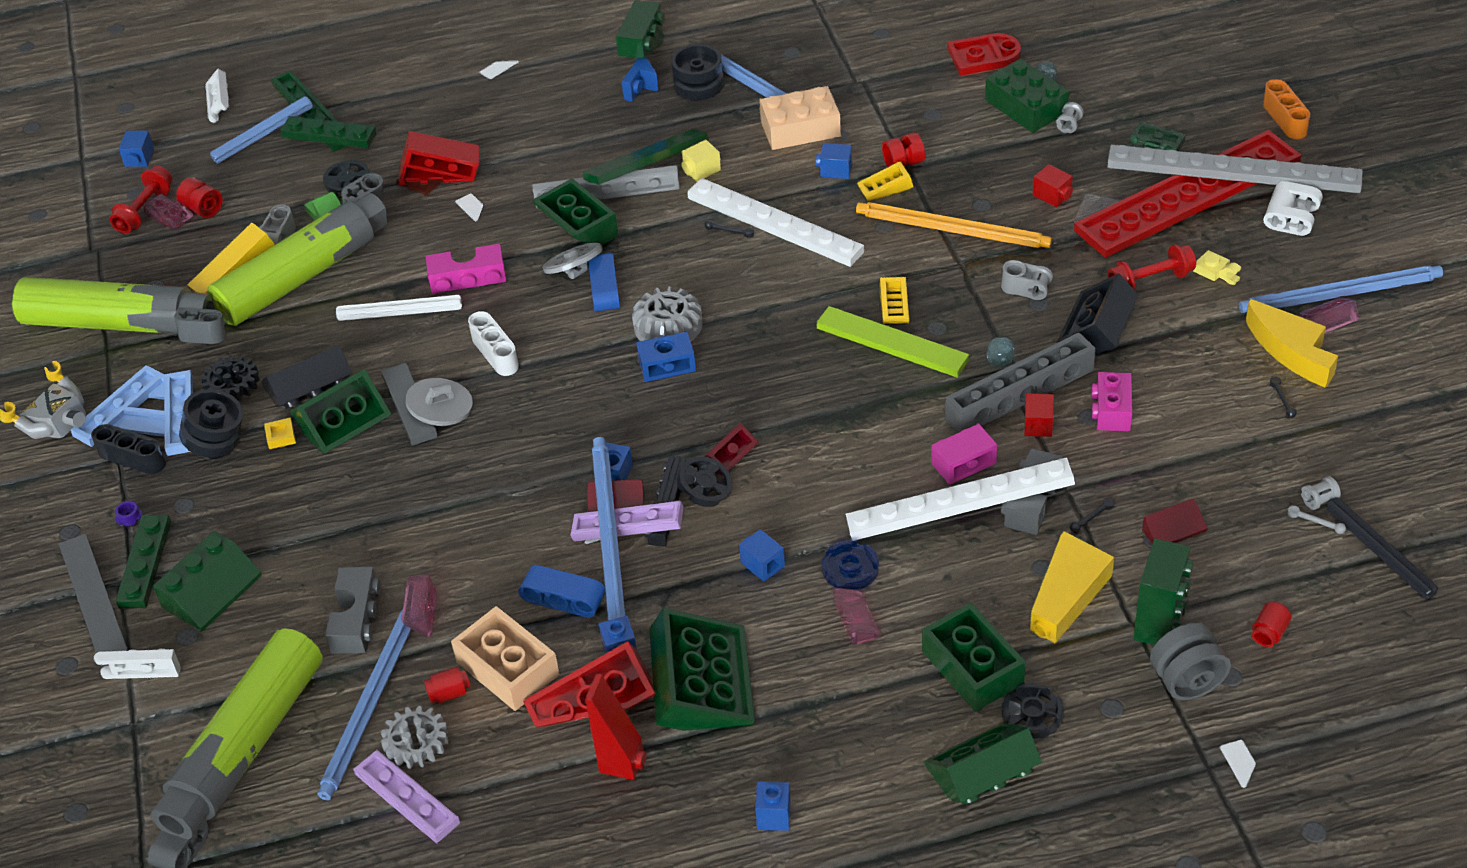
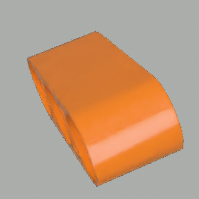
(1286, 109)

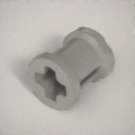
(1067, 115)
(1324, 486)

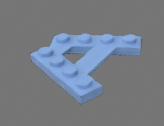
(122, 411)

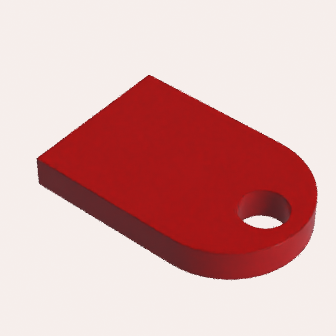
(984, 53)

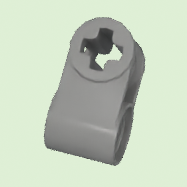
(279, 223)
(1023, 279)

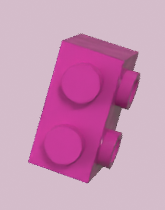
(1113, 401)
(964, 454)

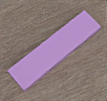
(630, 520)
(407, 796)

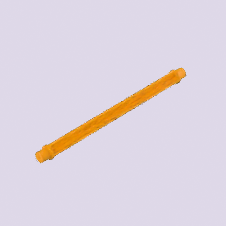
(954, 225)

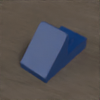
(640, 76)

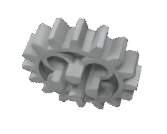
(429, 742)

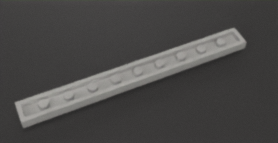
(1234, 168)

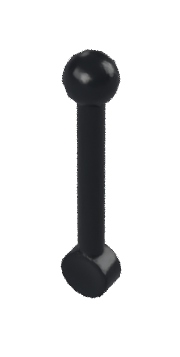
(748, 232)
(1276, 382)
(1108, 504)

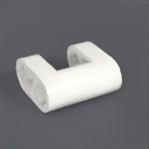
(1286, 205)

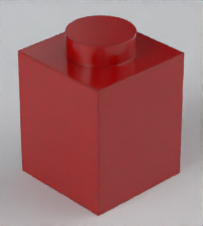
(1052, 186)
(1038, 415)

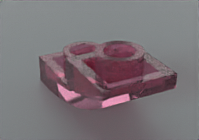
(167, 212)

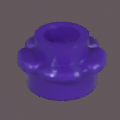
(127, 513)

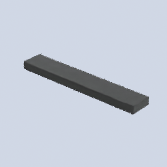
(92, 595)

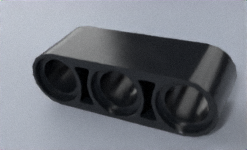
(128, 448)

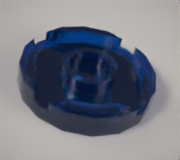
(850, 565)

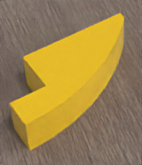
(1292, 342)

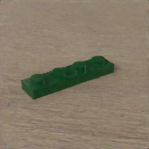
(328, 132)
(143, 561)

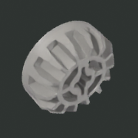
(666, 318)

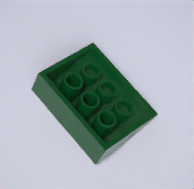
(699, 672)

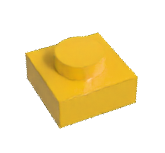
(280, 433)

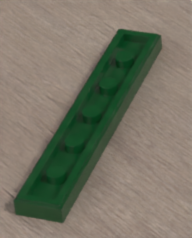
(293, 89)
(644, 157)

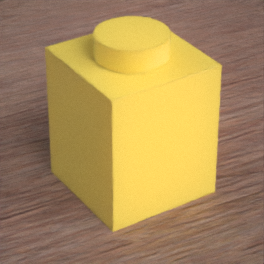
(701, 160)

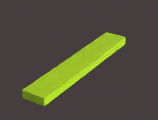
(893, 341)

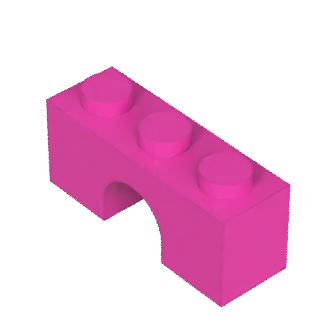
(483, 269)

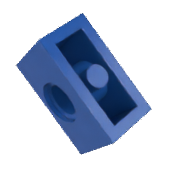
(666, 356)

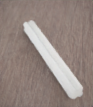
(399, 307)

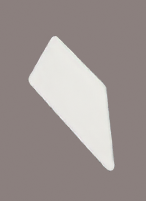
(497, 68)
(470, 205)
(1239, 760)

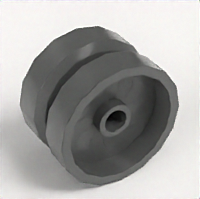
(1190, 661)

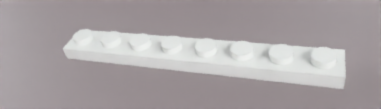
(776, 222)
(960, 499)

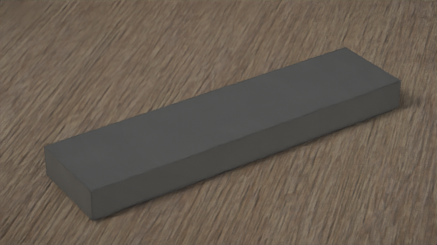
(398, 381)

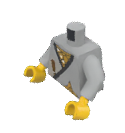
(52, 412)

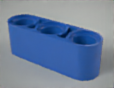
(603, 282)
(562, 591)

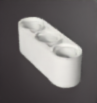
(493, 343)

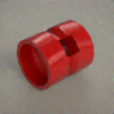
(907, 150)
(199, 197)

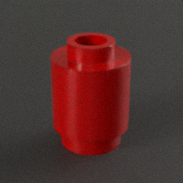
(1271, 624)
(447, 685)

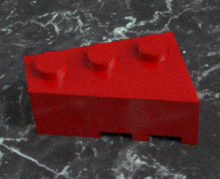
(437, 158)

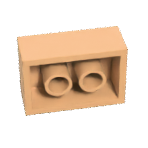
(800, 117)
(505, 658)

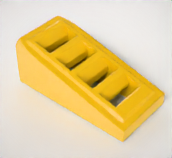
(897, 179)
(894, 284)

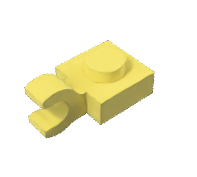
(1215, 266)

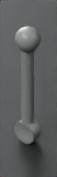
(1294, 511)

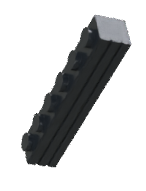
(667, 493)

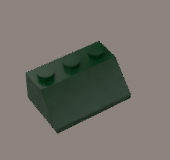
(579, 212)
(341, 412)
(206, 581)
(984, 762)

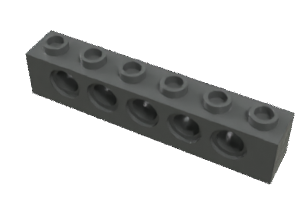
(1008, 387)

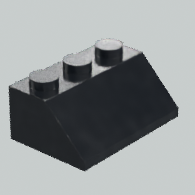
(1101, 313)
(307, 377)

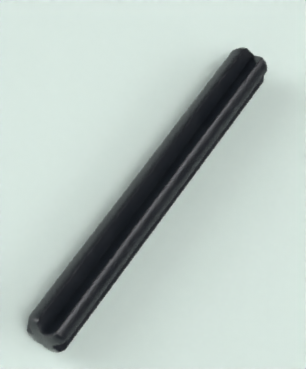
(1382, 548)

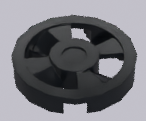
(341, 175)
(704, 481)
(1033, 709)

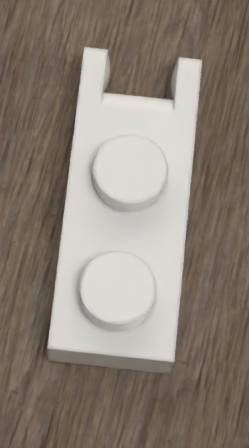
(216, 95)
(138, 663)

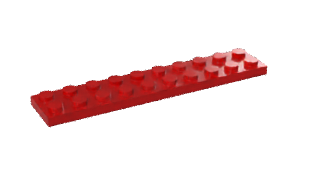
(1173, 199)

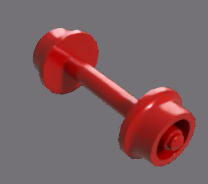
(125, 217)
(1180, 260)

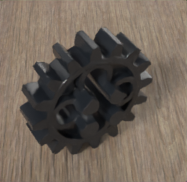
(238, 378)

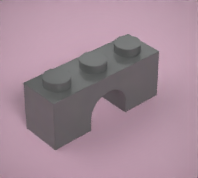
(1029, 512)
(352, 629)

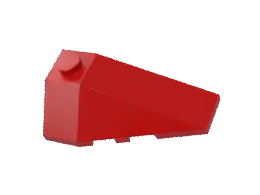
(566, 698)
(614, 736)

